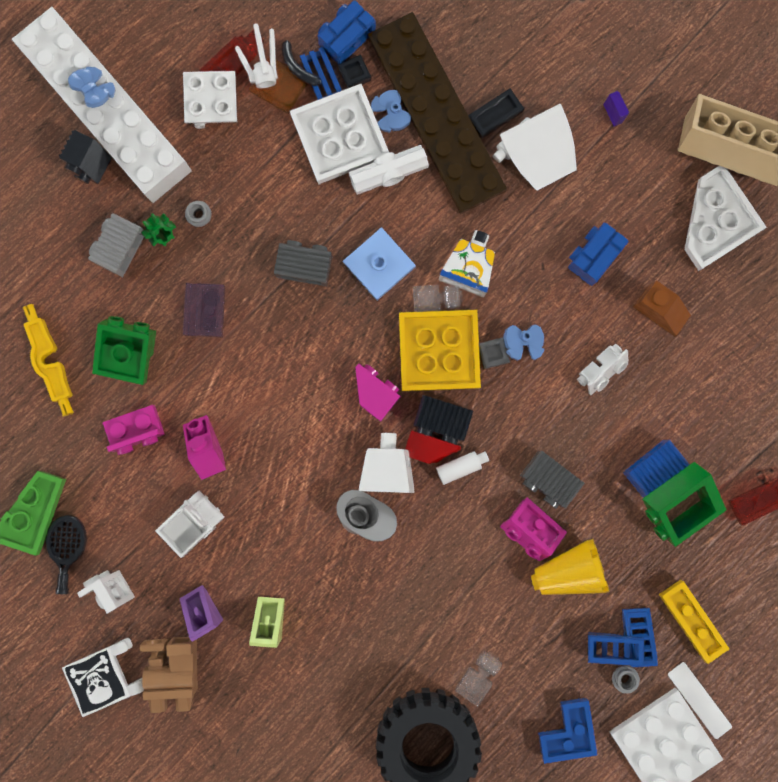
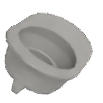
(366, 516)

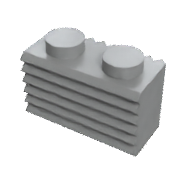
(116, 244)

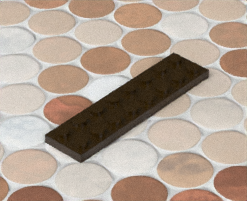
(437, 113)

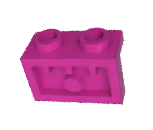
(132, 429)
(533, 530)

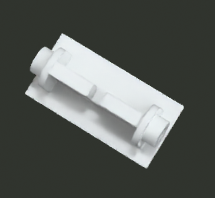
(598, 377)

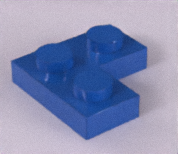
(575, 739)

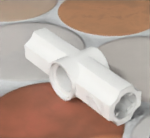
(388, 169)

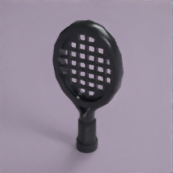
(62, 581)

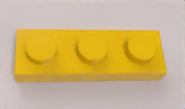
(694, 621)

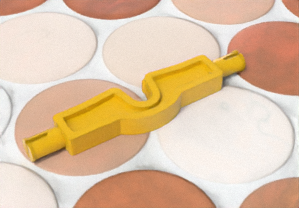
(43, 346)

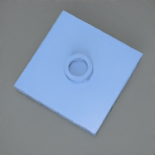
(379, 264)

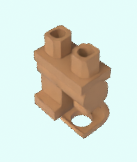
(173, 680)

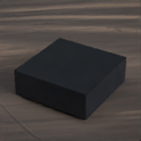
(354, 72)

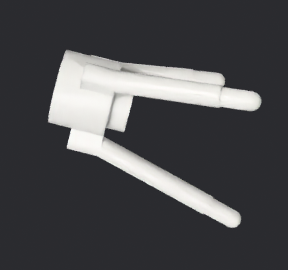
(263, 73)

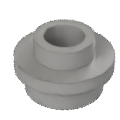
(196, 206)
(633, 682)

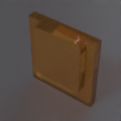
(284, 92)

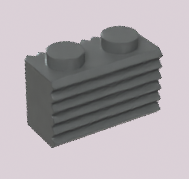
(303, 263)
(551, 479)

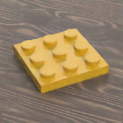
(439, 350)

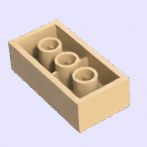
(731, 138)

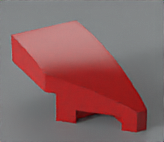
(428, 448)

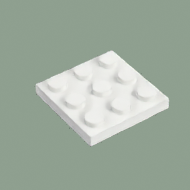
(339, 133)
(666, 741)

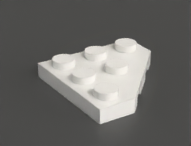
(719, 218)

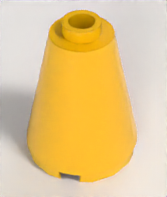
(572, 572)

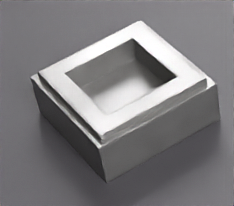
(493, 353)

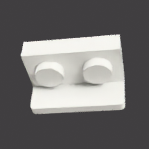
(110, 590)

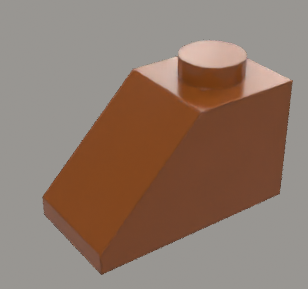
(663, 307)

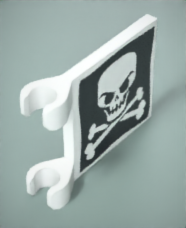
(99, 680)

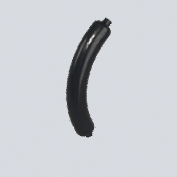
(295, 68)

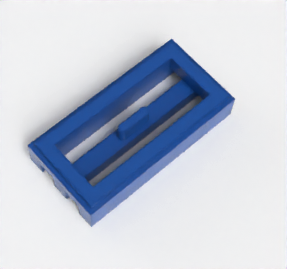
(313, 56)

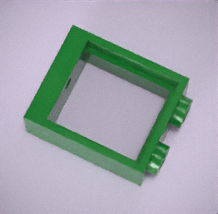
(674, 491)

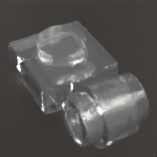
(428, 298)
(475, 684)

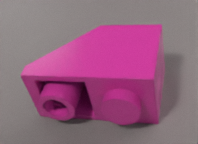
(374, 394)
(203, 447)

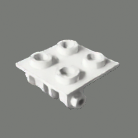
(209, 97)

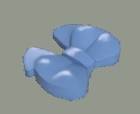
(84, 81)
(397, 118)
(516, 339)

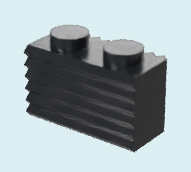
(85, 158)
(442, 419)

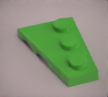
(30, 517)

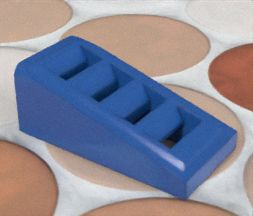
(650, 647)
(615, 659)

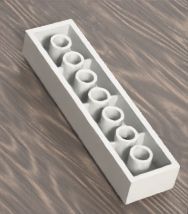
(117, 123)

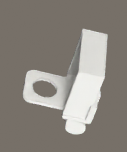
(190, 524)

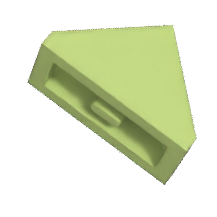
(267, 622)

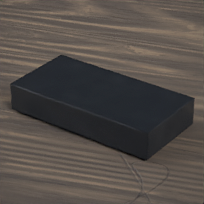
(496, 113)

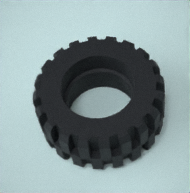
(421, 709)

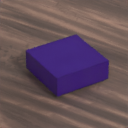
(616, 108)

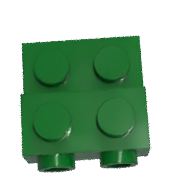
(123, 350)

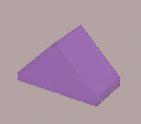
(199, 613)

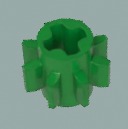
(158, 229)

